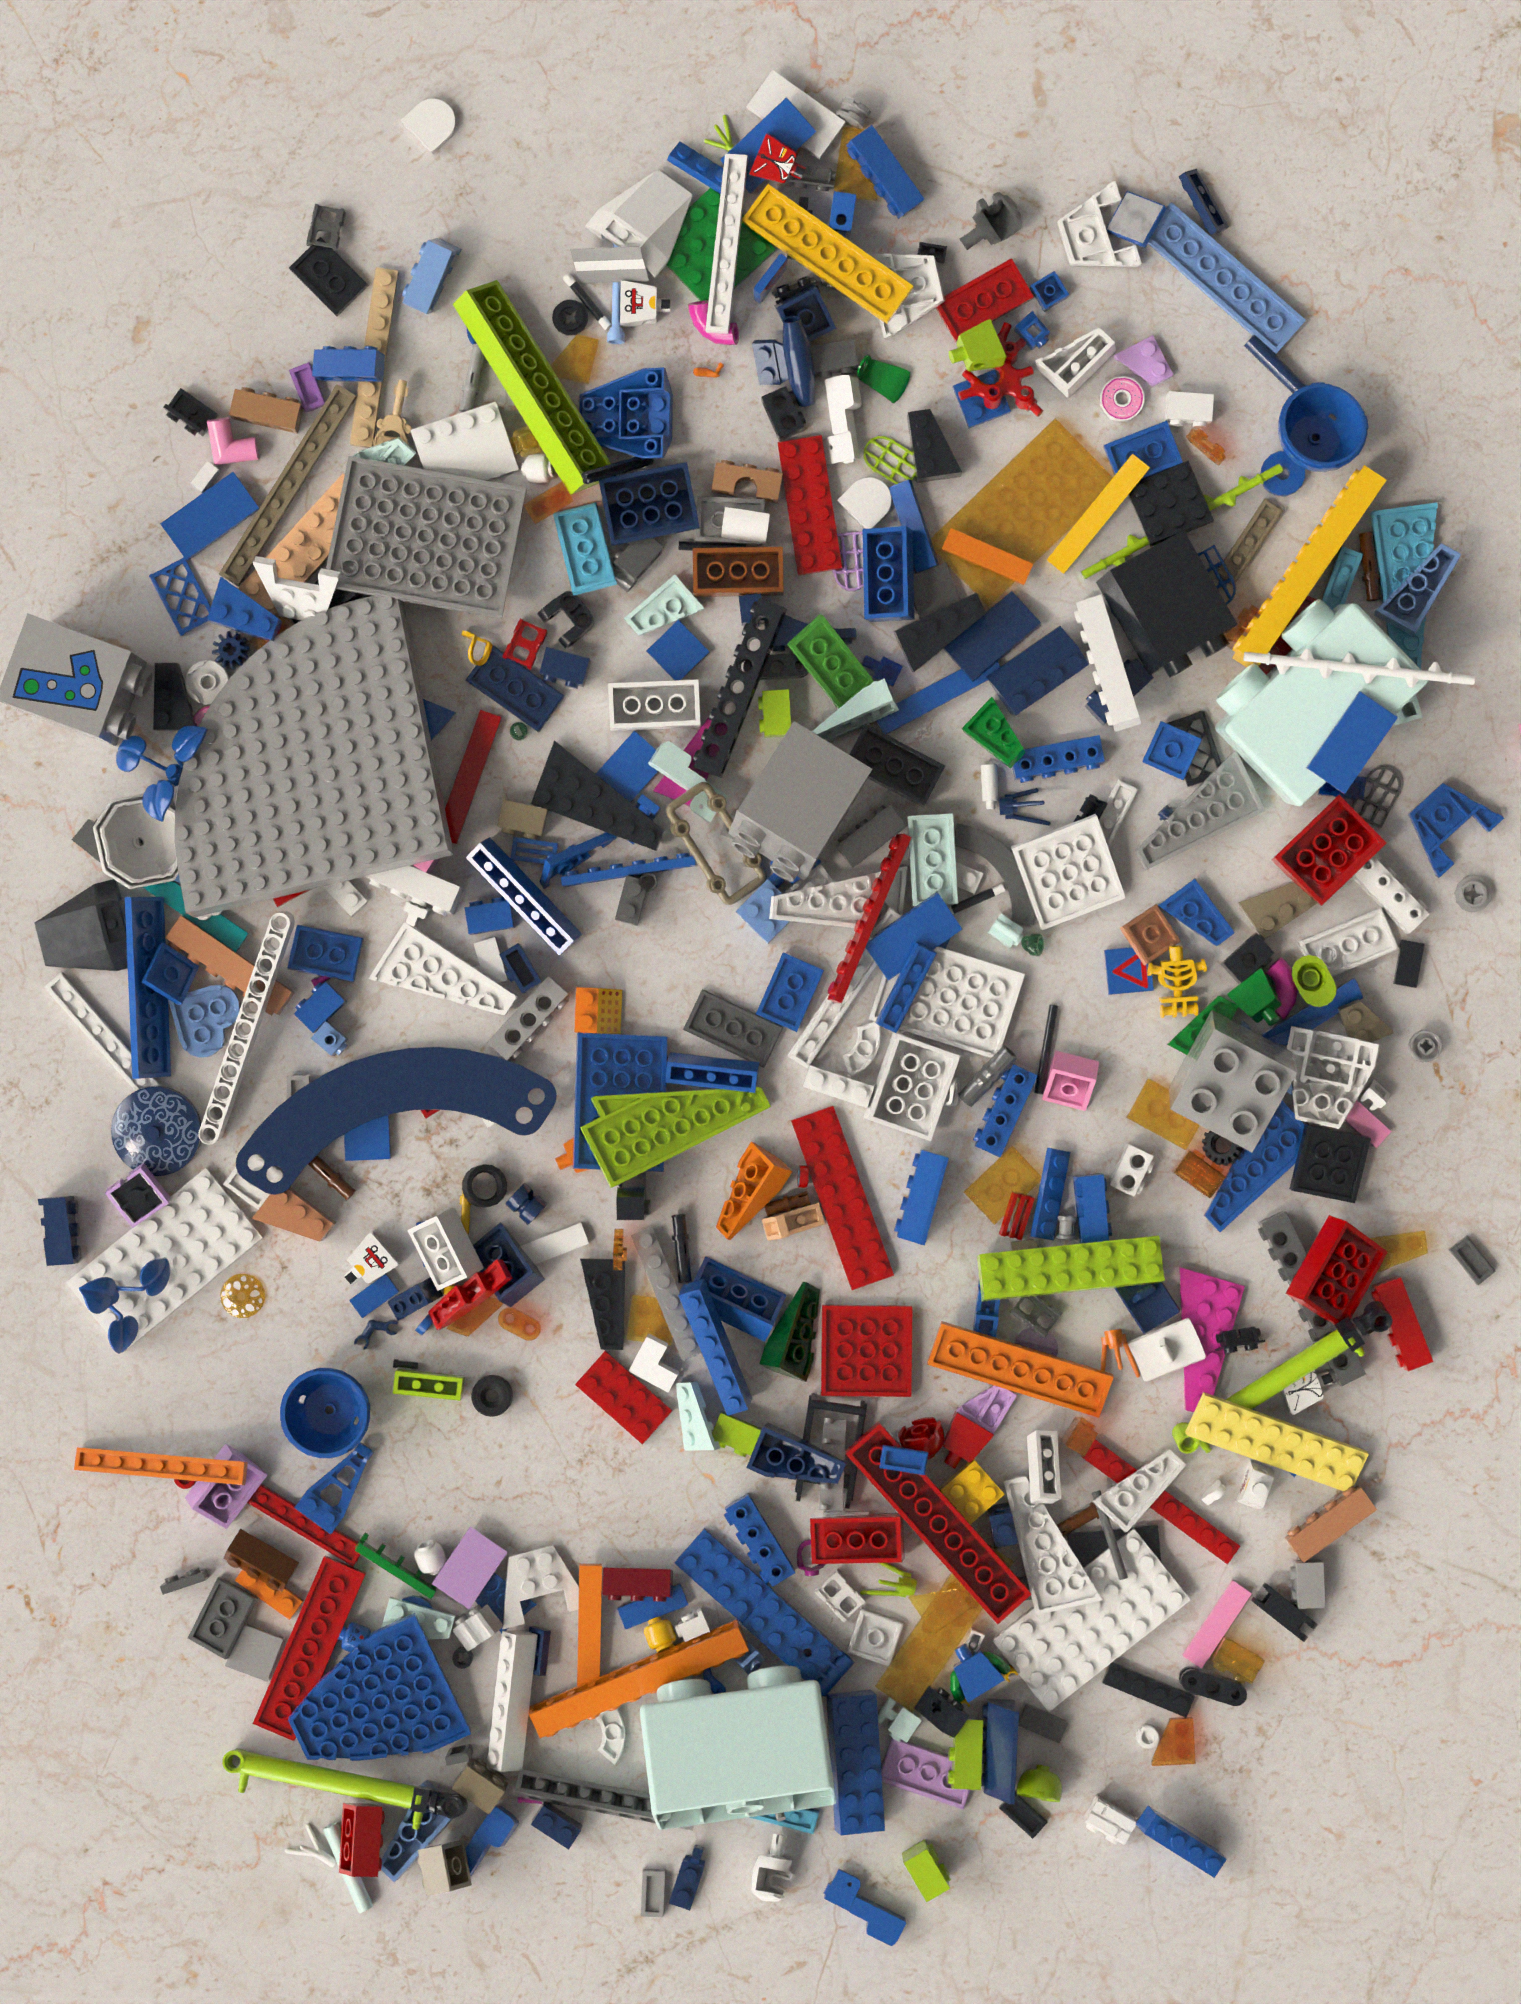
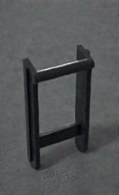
(849, 1480)

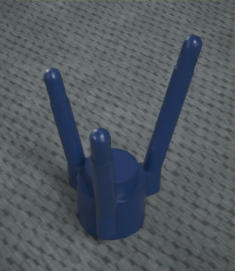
(1008, 806)

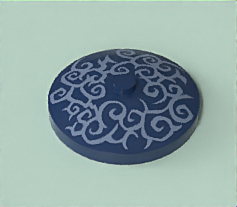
(156, 1129)

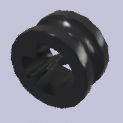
(469, 1659)

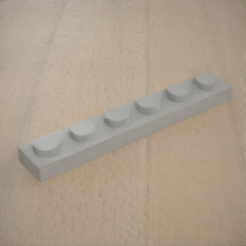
(666, 1292)

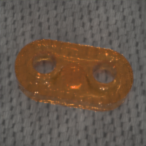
(1212, 451)
(519, 1324)

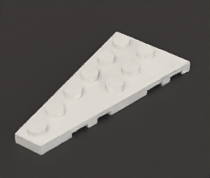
(836, 902)
(431, 969)
(1049, 1563)

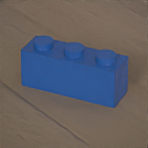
(348, 364)

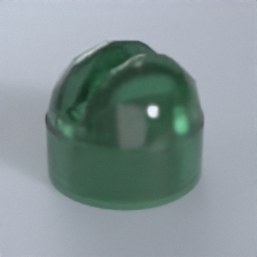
(523, 729)

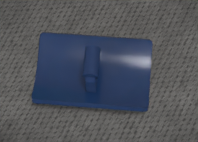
(1148, 1304)

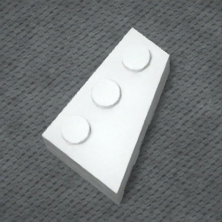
(1076, 362)

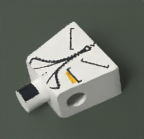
(1306, 1391)

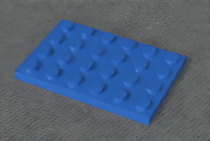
(613, 1067)

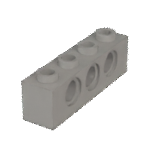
(500, 1040)

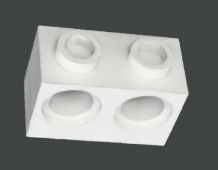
(1125, 1168)

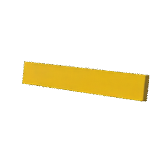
(1098, 513)

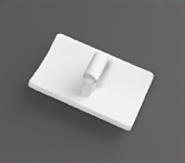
(1167, 1349)

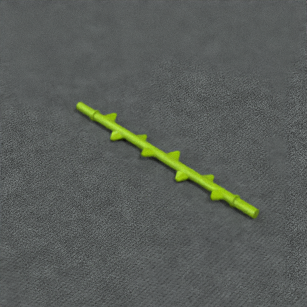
(1229, 498)

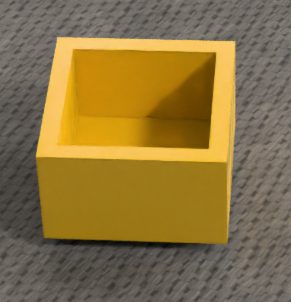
(971, 1491)

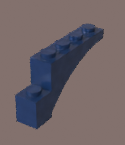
(790, 626)

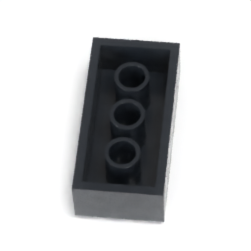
(897, 765)

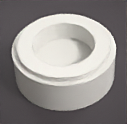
(1147, 1736)

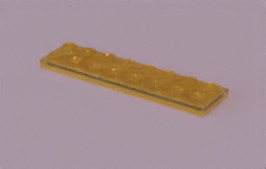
(927, 1653)

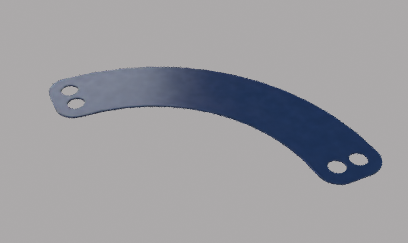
(390, 1085)

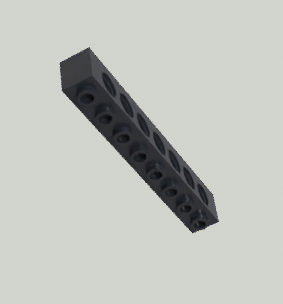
(742, 700)

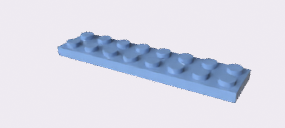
(1224, 279)

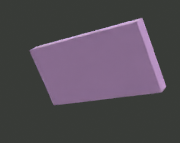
(921, 1772)

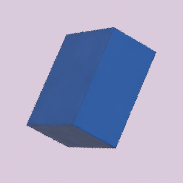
(1049, 291)

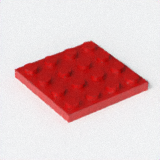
(866, 1351)

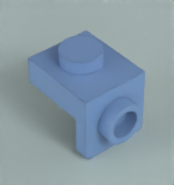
(751, 1660)

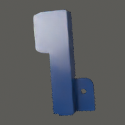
(493, 1832)
(881, 1922)

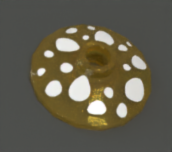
(253, 1293)

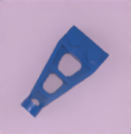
(322, 1512)

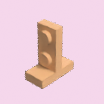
(793, 1222)

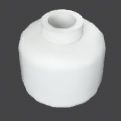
(538, 469)
(430, 1557)

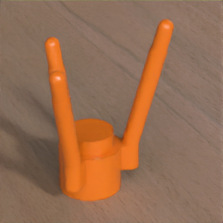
(1115, 1339)

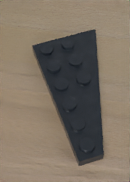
(581, 795)

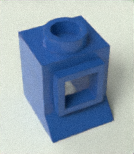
(1032, 331)

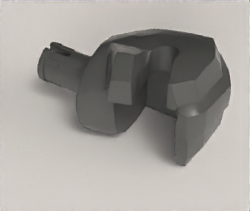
(993, 221)

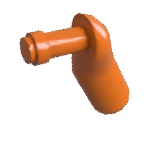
(705, 372)

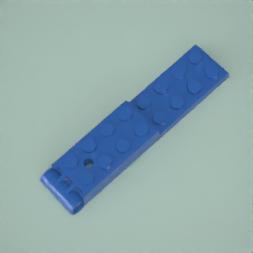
(763, 1611)

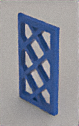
(190, 578)

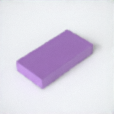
(307, 387)

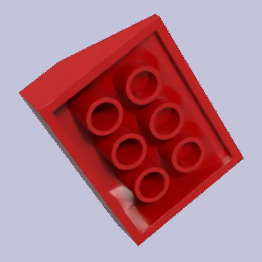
(1329, 850)
(1336, 1271)

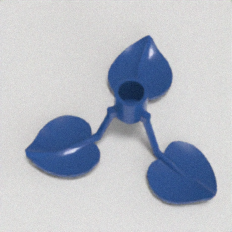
(159, 797)
(103, 1293)

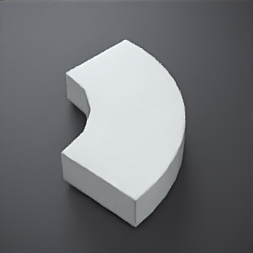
(864, 1050)
(613, 1734)

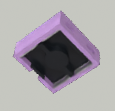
(138, 1195)

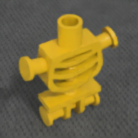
(1176, 961)

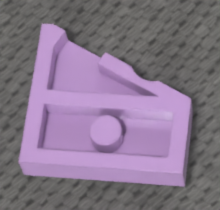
(1146, 361)
(988, 1407)

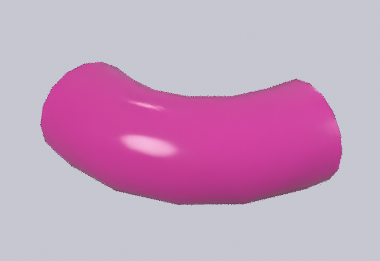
(698, 313)
(1285, 987)

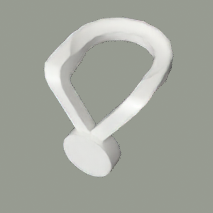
(954, 1084)

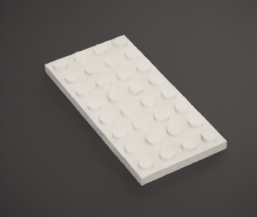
(197, 1233)
(1072, 1645)

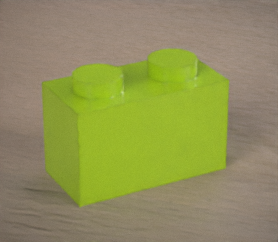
(776, 713)
(736, 1434)

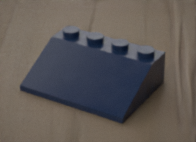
(649, 504)
(1000, 1749)

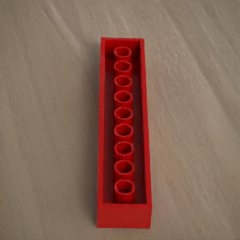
(941, 1527)

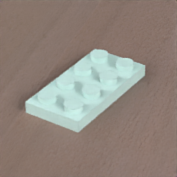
(932, 857)

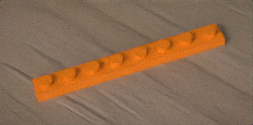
(161, 1466)

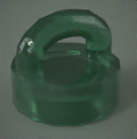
(1035, 944)

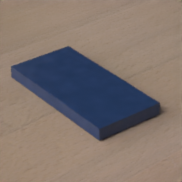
(992, 636)
(516, 689)

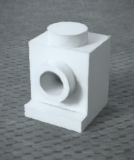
(692, 1625)

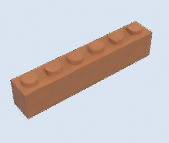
(223, 961)

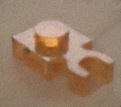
(619, 1251)

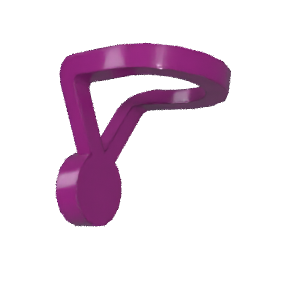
(808, 1570)

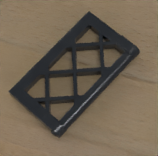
(1206, 733)

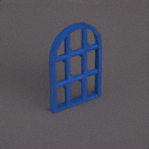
(1214, 567)

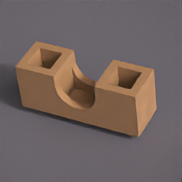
(729, 475)

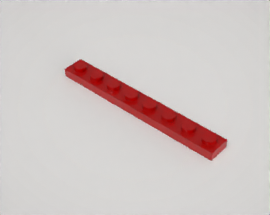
(865, 925)
(1166, 1505)

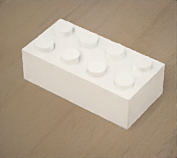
(654, 705)
(421, 887)

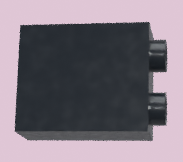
(1168, 605)

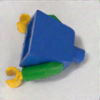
(977, 1673)

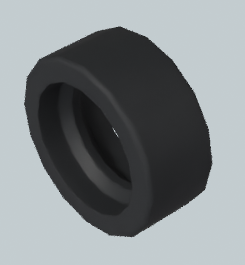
(500, 1180)

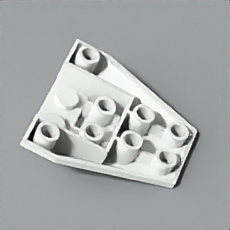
(646, 217)

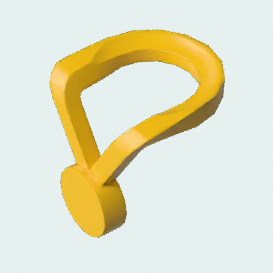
(487, 651)

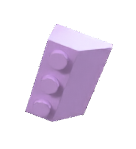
(224, 1501)

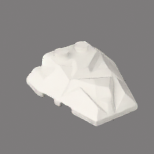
(1329, 1074)

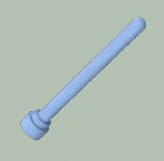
(616, 333)

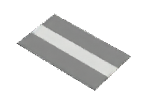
(609, 264)

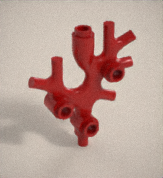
(1009, 379)

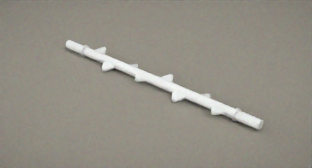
(1349, 665)

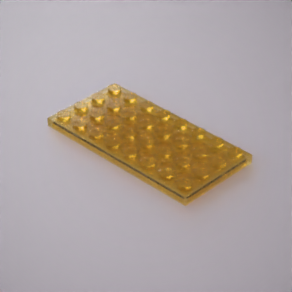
(1026, 506)

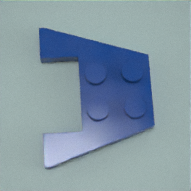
(1441, 816)

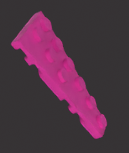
(1211, 1308)

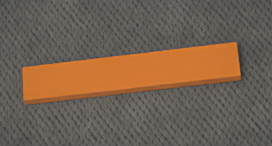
(589, 1622)

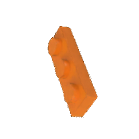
(283, 1602)

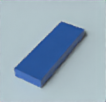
(643, 1611)

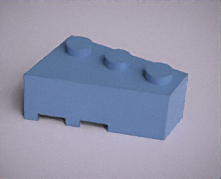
(429, 274)

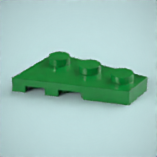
(994, 734)
(1185, 1038)

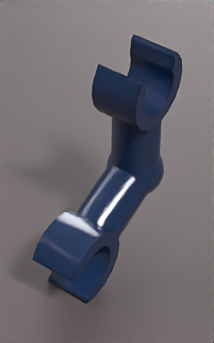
(375, 1325)

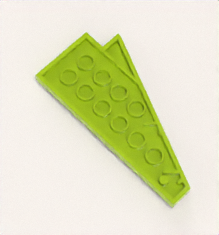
(653, 1127)

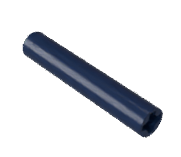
(1274, 364)

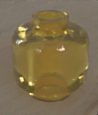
(524, 442)

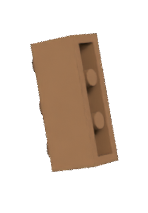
(266, 410)

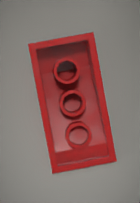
(857, 1539)

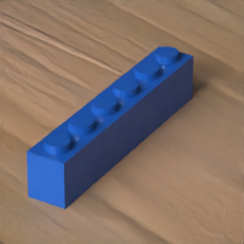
(524, 895)
(715, 1347)

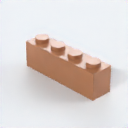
(1330, 1523)

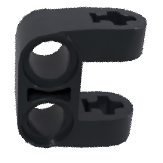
(556, 606)

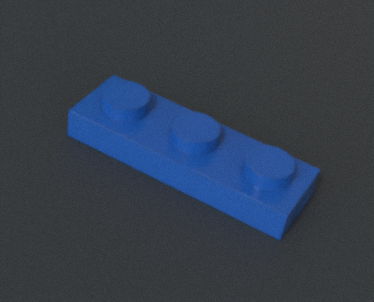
(697, 166)

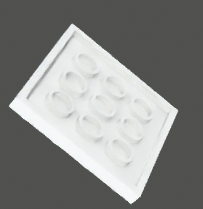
(1068, 872)

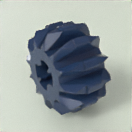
(237, 643)

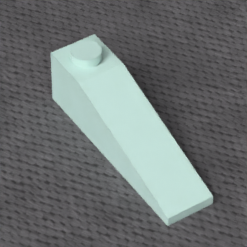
(864, 708)

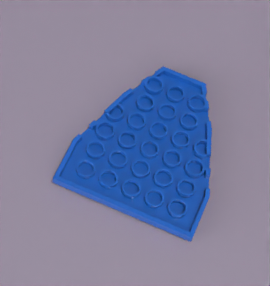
(381, 1700)

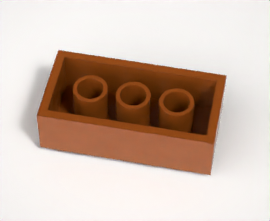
(738, 571)

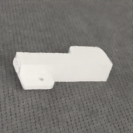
(843, 398)

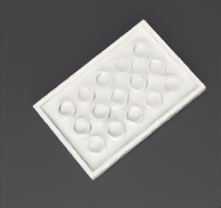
(960, 1002)

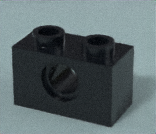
(1257, 948)

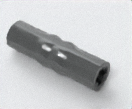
(987, 1076)

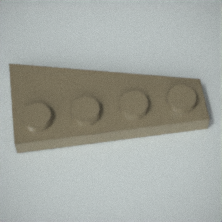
(1276, 908)

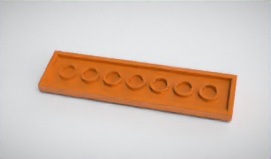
(1020, 1369)

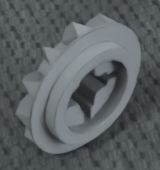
(1480, 886)

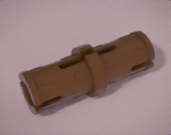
(787, 1203)

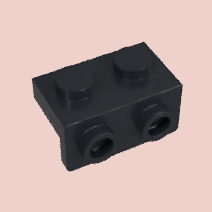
(190, 412)

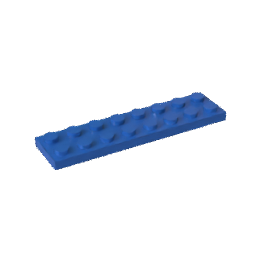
(146, 1007)

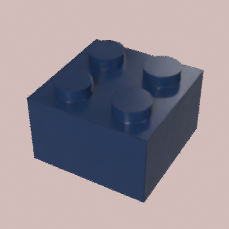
(812, 310)

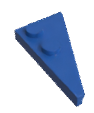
(571, 857)

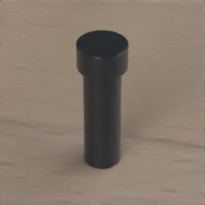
(405, 1364)

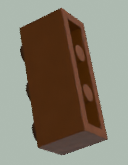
(260, 1560)

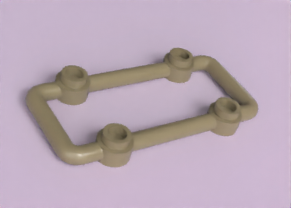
(681, 829)

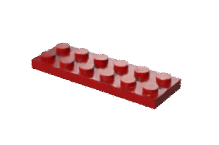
(809, 505)

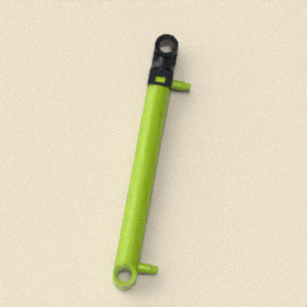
(1344, 1337)
(416, 1798)

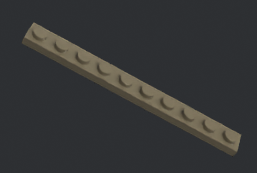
(287, 485)

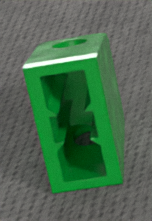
(1257, 998)

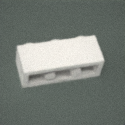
(838, 1086)
(1044, 1467)

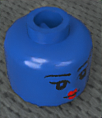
(353, 1636)

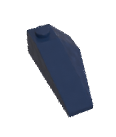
(791, 1457)

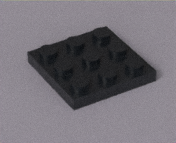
(1170, 503)
(1330, 1163)

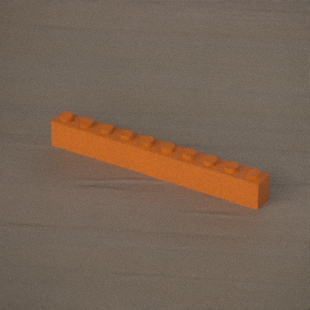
(638, 1679)

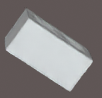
(205, 477)
(974, 1640)

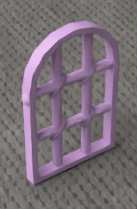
(856, 569)

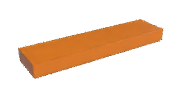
(987, 556)

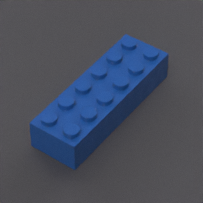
(855, 1762)

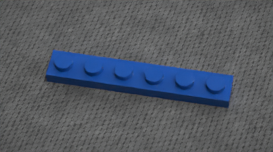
(618, 871)

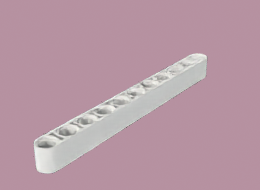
(254, 1020)

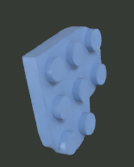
(204, 1017)

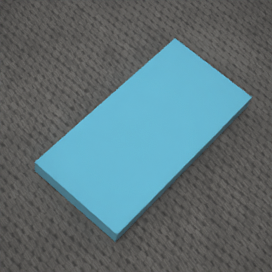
(584, 548)

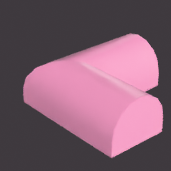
(225, 448)

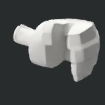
(768, 1868)

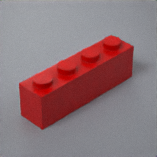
(1405, 1328)

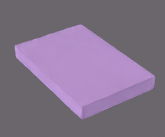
(469, 1567)

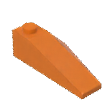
(757, 1182)

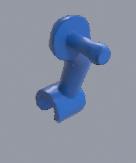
(716, 1686)

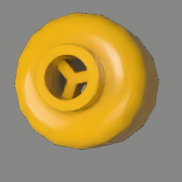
(659, 1634)

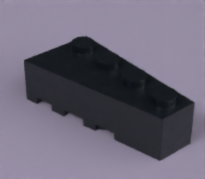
(935, 631)

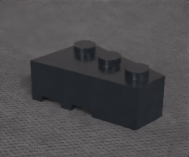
(930, 450)
(631, 1199)

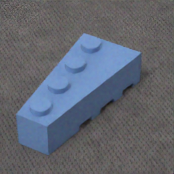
(407, 1841)

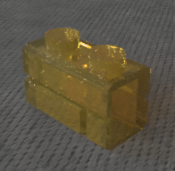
(1237, 1660)

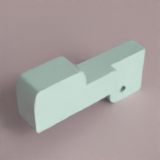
(674, 764)

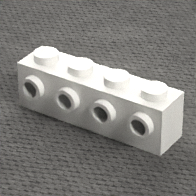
(1391, 895)

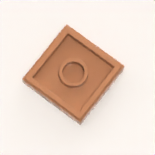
(1150, 934)

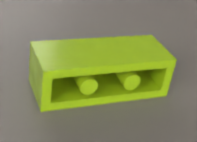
(428, 1384)
(967, 1757)

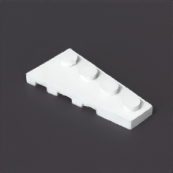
(1137, 1492)

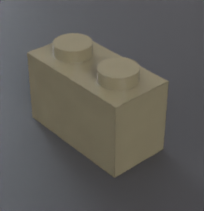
(523, 819)

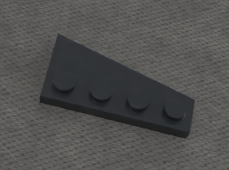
(607, 1300)

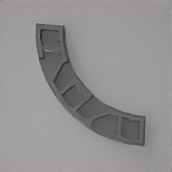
(1005, 864)

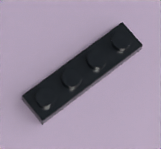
(1148, 1689)

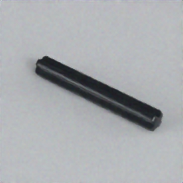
(615, 469)

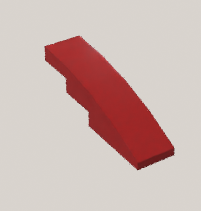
(469, 1295)

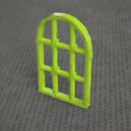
(880, 460)

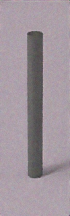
(1111, 1540)

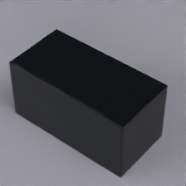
(937, 251)

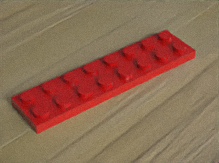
(842, 1197)
(309, 1644)

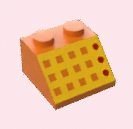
(598, 1010)

